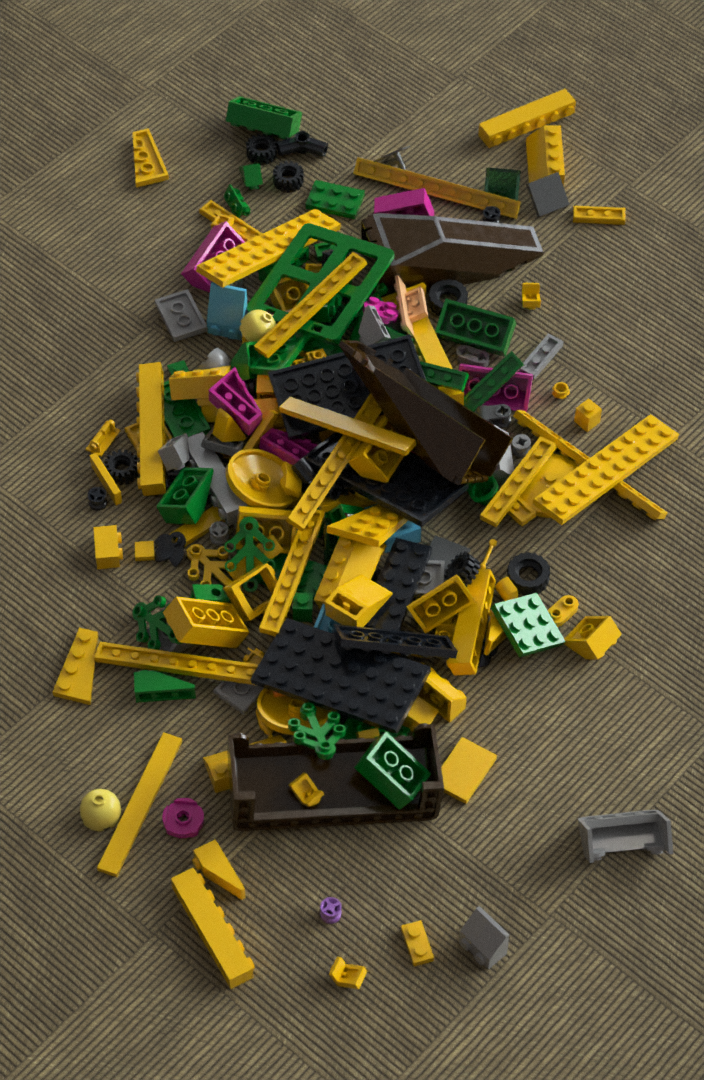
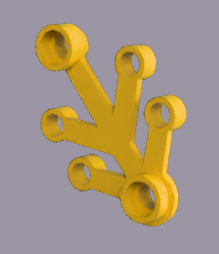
(210, 567)

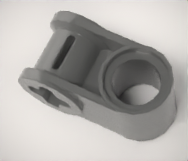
(493, 414)

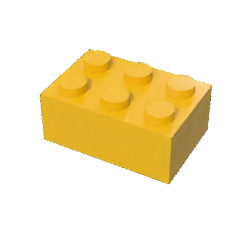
(270, 522)

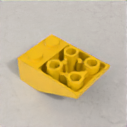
(356, 601)

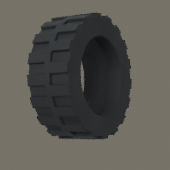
(446, 287)
(533, 561)

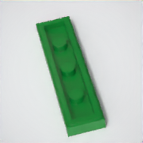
(493, 381)

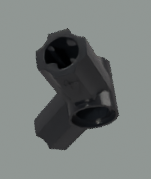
(302, 144)
(307, 473)

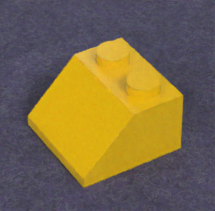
(593, 636)

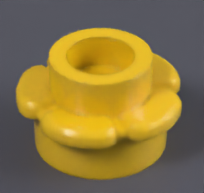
(560, 390)

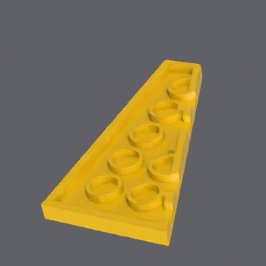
(368, 526)

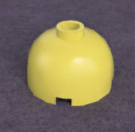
(256, 324)
(100, 810)

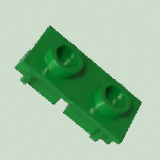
(235, 202)

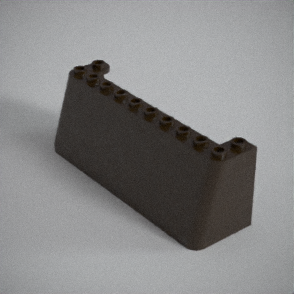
(265, 802)

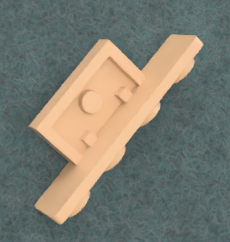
(411, 305)

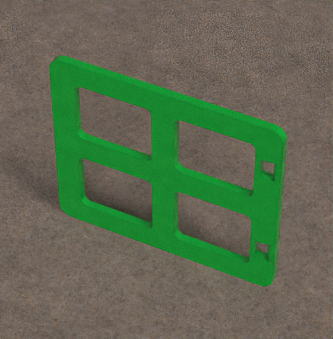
(357, 294)

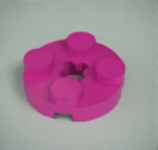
(386, 311)
(180, 828)

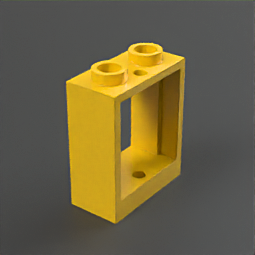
(238, 599)

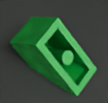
(251, 175)
(243, 359)

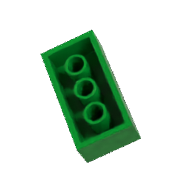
(263, 117)
(475, 327)

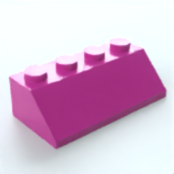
(219, 240)
(513, 393)

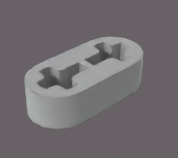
(472, 356)

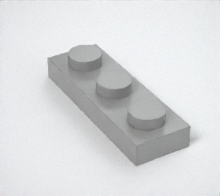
(542, 355)

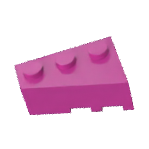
(288, 450)

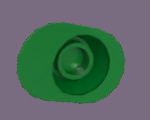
(483, 491)

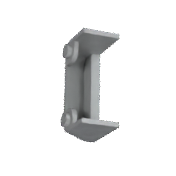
(625, 832)

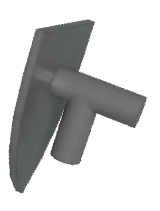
(396, 160)

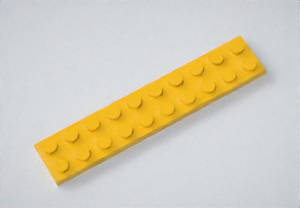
(260, 250)
(605, 469)

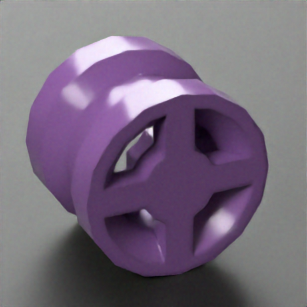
(332, 905)

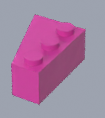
(405, 203)
(233, 397)

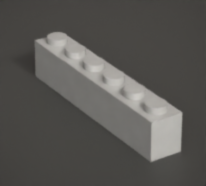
(220, 492)

